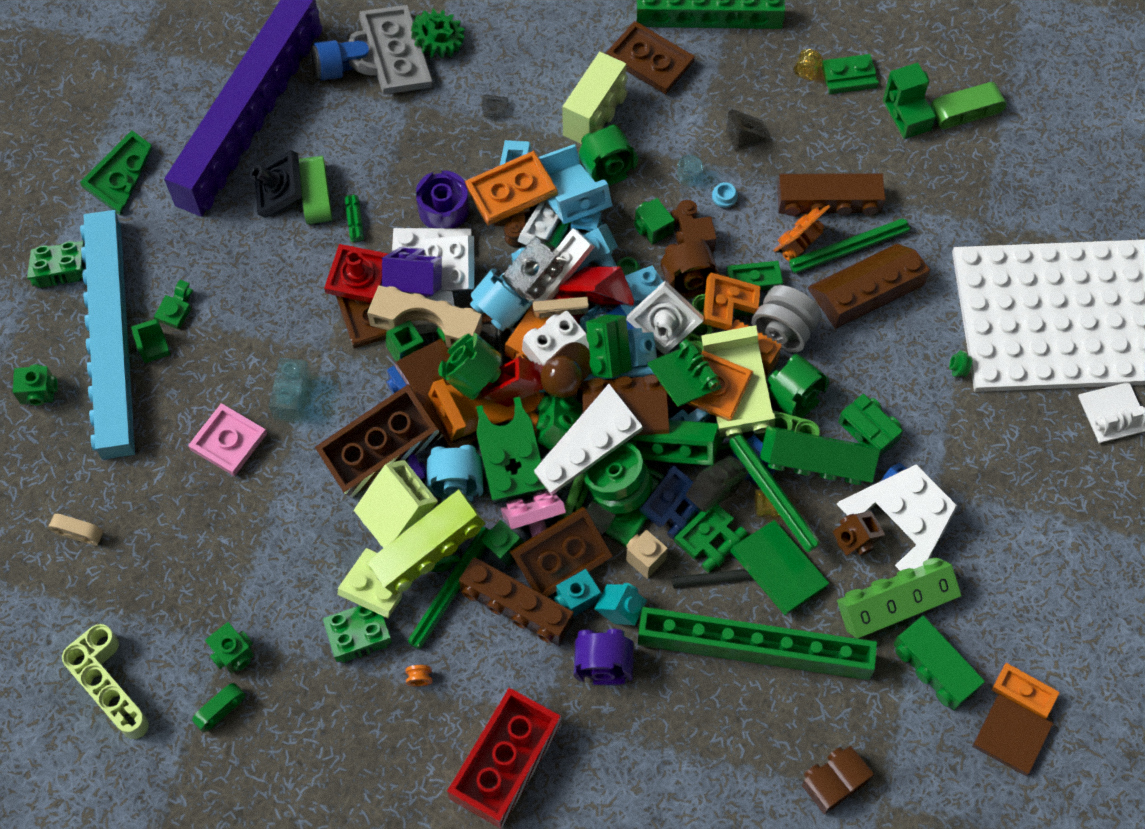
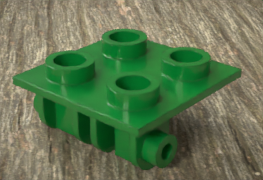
(55, 260)
(685, 374)
(355, 631)

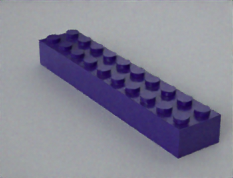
(243, 105)

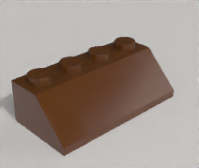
(870, 284)

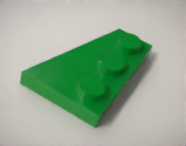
(118, 172)

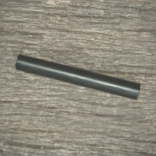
(710, 578)

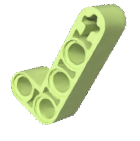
(107, 689)

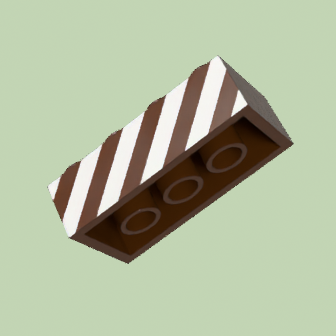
(377, 438)

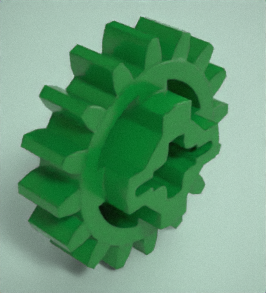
(437, 33)

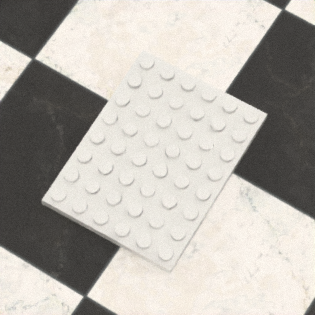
(1053, 314)

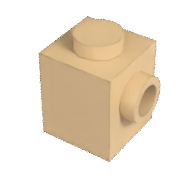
(646, 553)

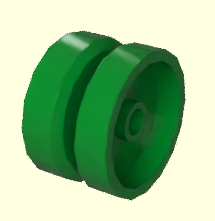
(620, 480)

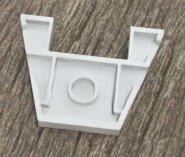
(913, 505)

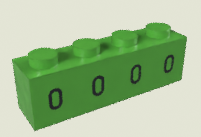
(898, 597)

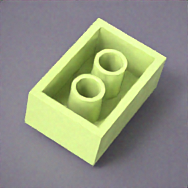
(595, 97)

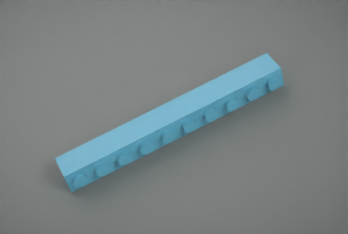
(108, 336)

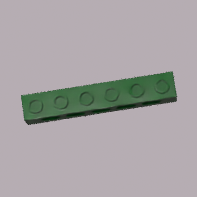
(711, 13)

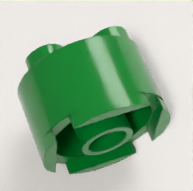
(607, 155)
(471, 365)
(797, 386)

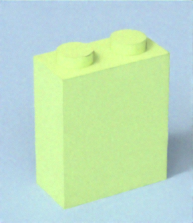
(394, 502)

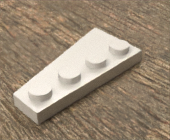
(592, 437)

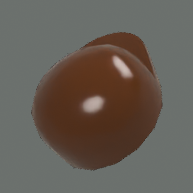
(566, 370)

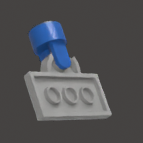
(379, 50)

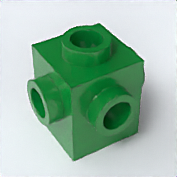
(34, 385)
(230, 648)

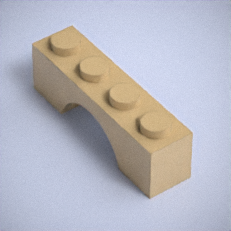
(393, 307)

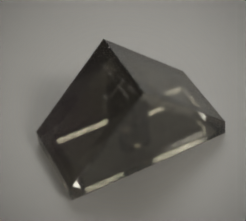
(745, 130)

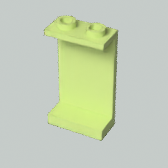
(755, 407)

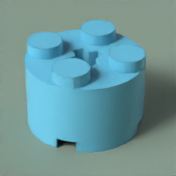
(499, 301)
(455, 470)

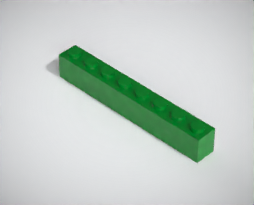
(757, 643)

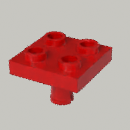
(355, 273)

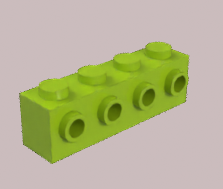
(426, 543)

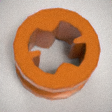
(418, 675)

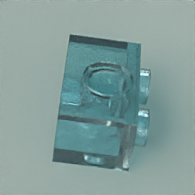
(289, 390)

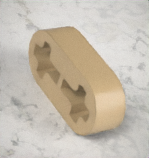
(75, 529)

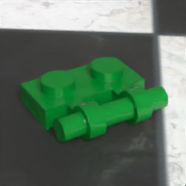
(704, 530)

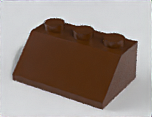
(642, 396)

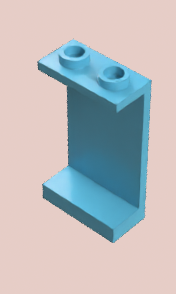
(577, 191)

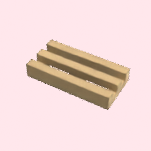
(551, 307)

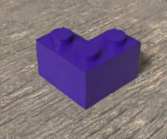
(412, 271)

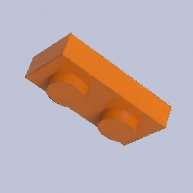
(1025, 690)

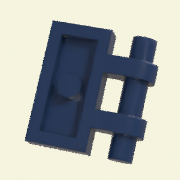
(666, 498)

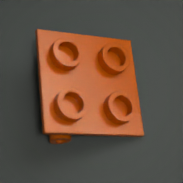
(802, 235)

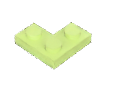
(365, 588)

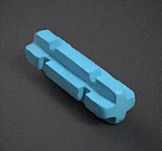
(592, 313)

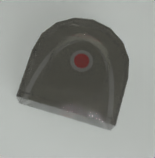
(494, 107)

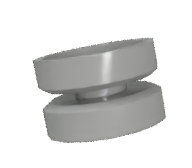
(787, 317)

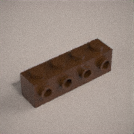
(516, 602)

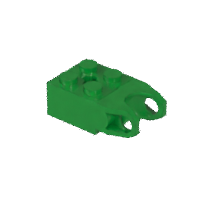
(505, 446)

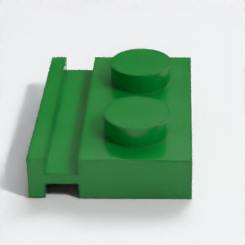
(849, 74)

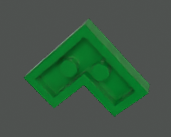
(761, 274)

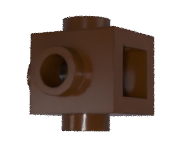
(858, 533)

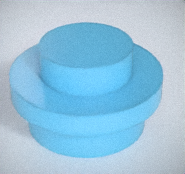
(724, 195)

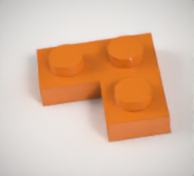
(725, 294)

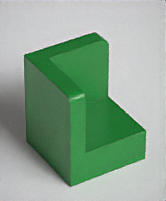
(150, 340)

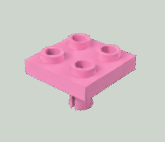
(533, 511)

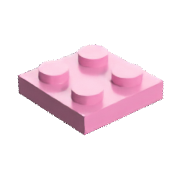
(227, 439)

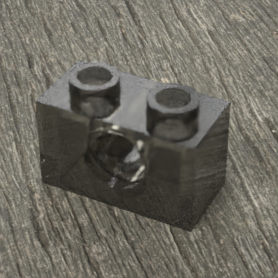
(521, 272)

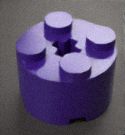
(442, 200)
(603, 657)

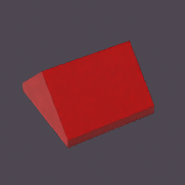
(600, 286)

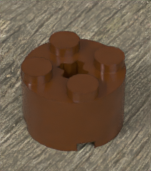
(688, 267)

